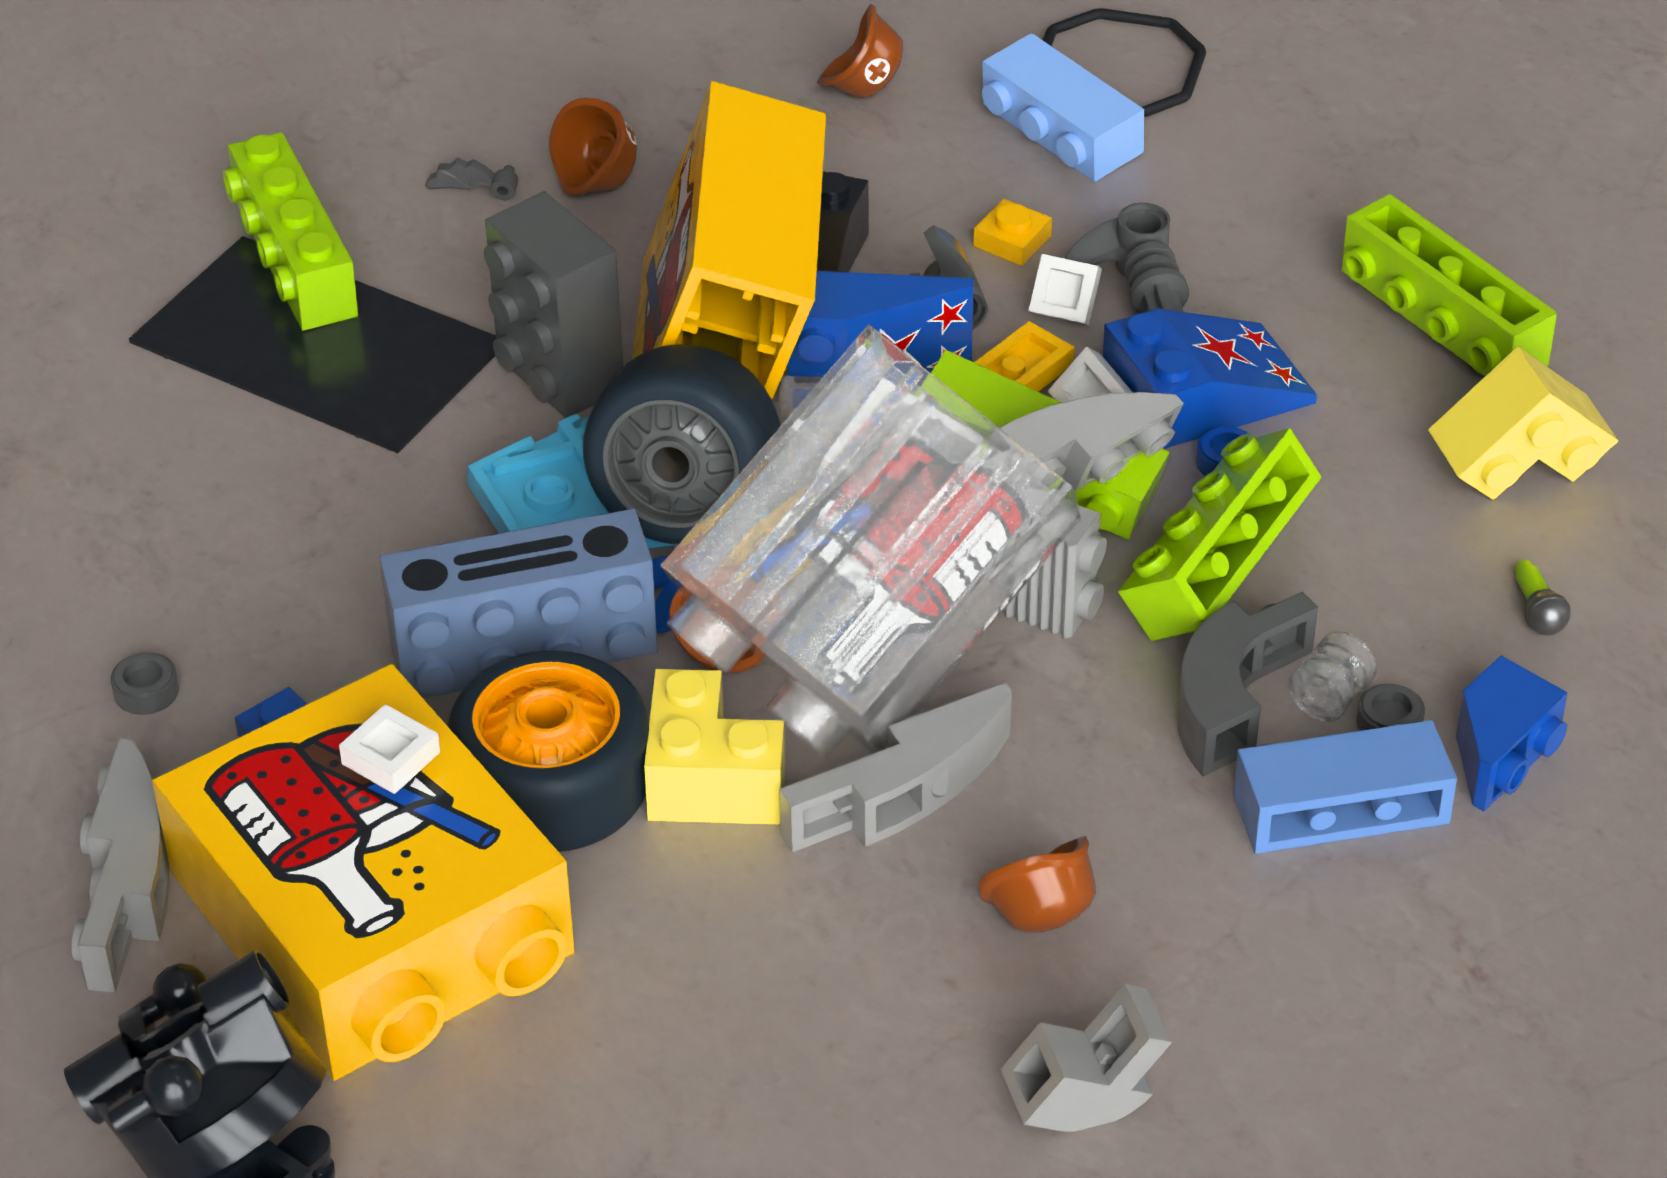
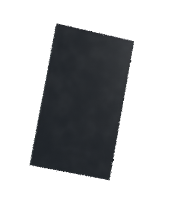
(362, 375)

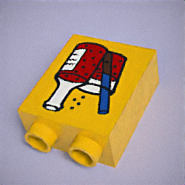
(738, 234)
(364, 897)

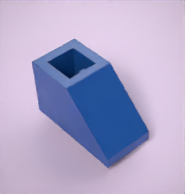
(1505, 726)

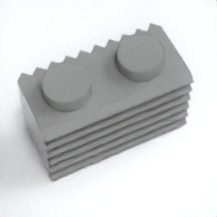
(1066, 584)

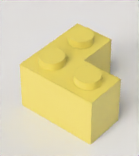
(1514, 420)
(708, 764)

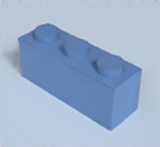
(1344, 786)

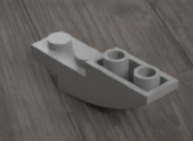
(1097, 433)
(922, 769)
(128, 869)

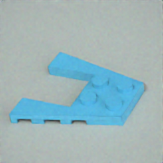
(538, 481)

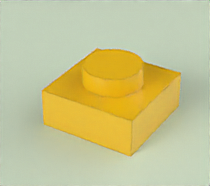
(1012, 232)

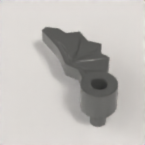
(471, 174)

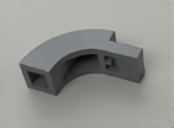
(1222, 661)

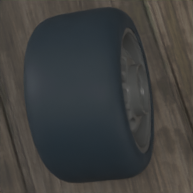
(670, 401)

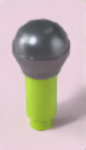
(1545, 609)

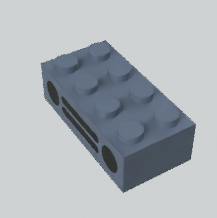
(520, 592)

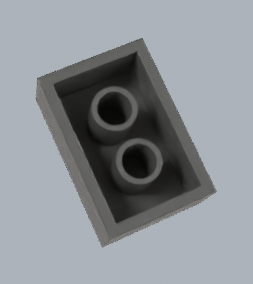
(554, 302)

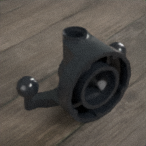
(205, 1079)

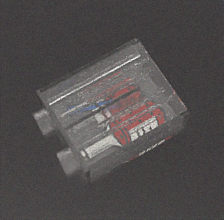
(867, 546)

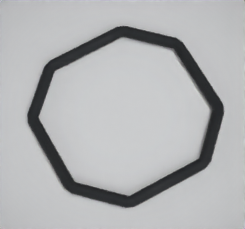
(1143, 19)

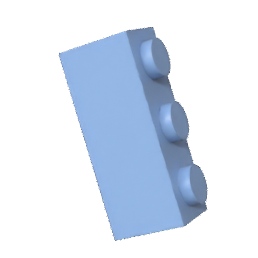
(1063, 107)

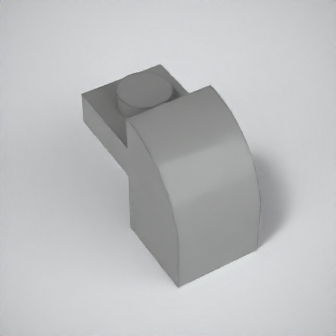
(1090, 1076)

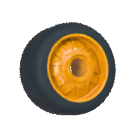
(560, 741)

